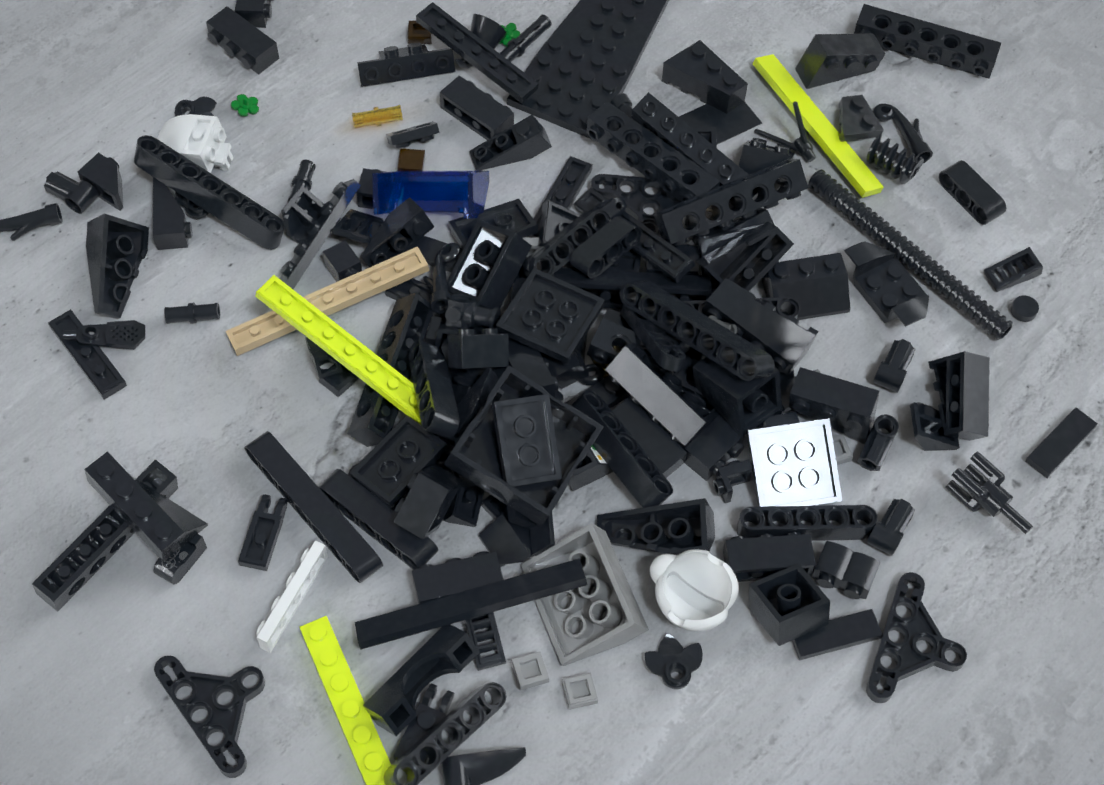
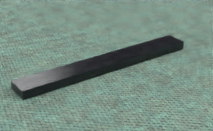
(470, 603)

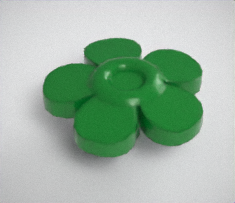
(511, 33)
(245, 105)

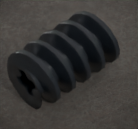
(892, 160)

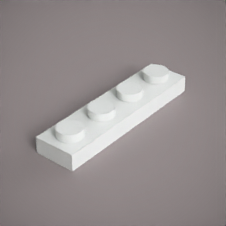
(296, 589)

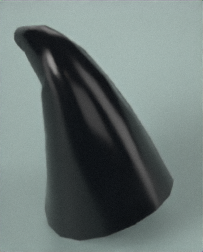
(486, 30)

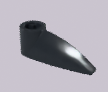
(480, 766)

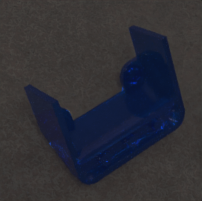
(432, 191)

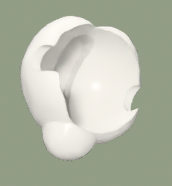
(694, 589)

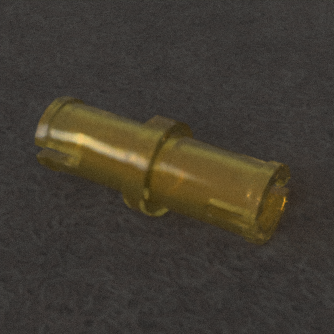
(377, 116)

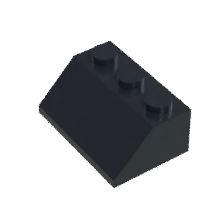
(488, 264)
(814, 282)

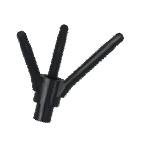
(801, 144)

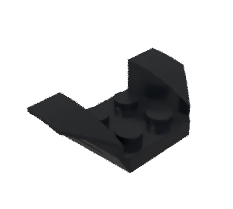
(887, 284)

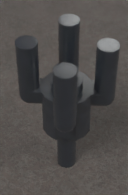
(986, 491)

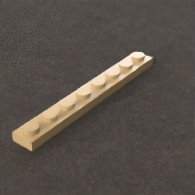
(332, 298)

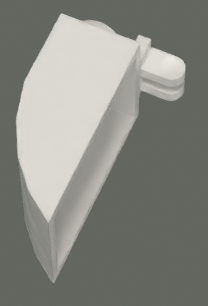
(198, 139)

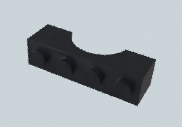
(442, 654)

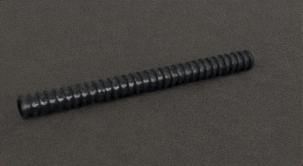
(910, 254)

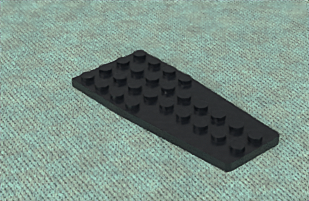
(589, 60)

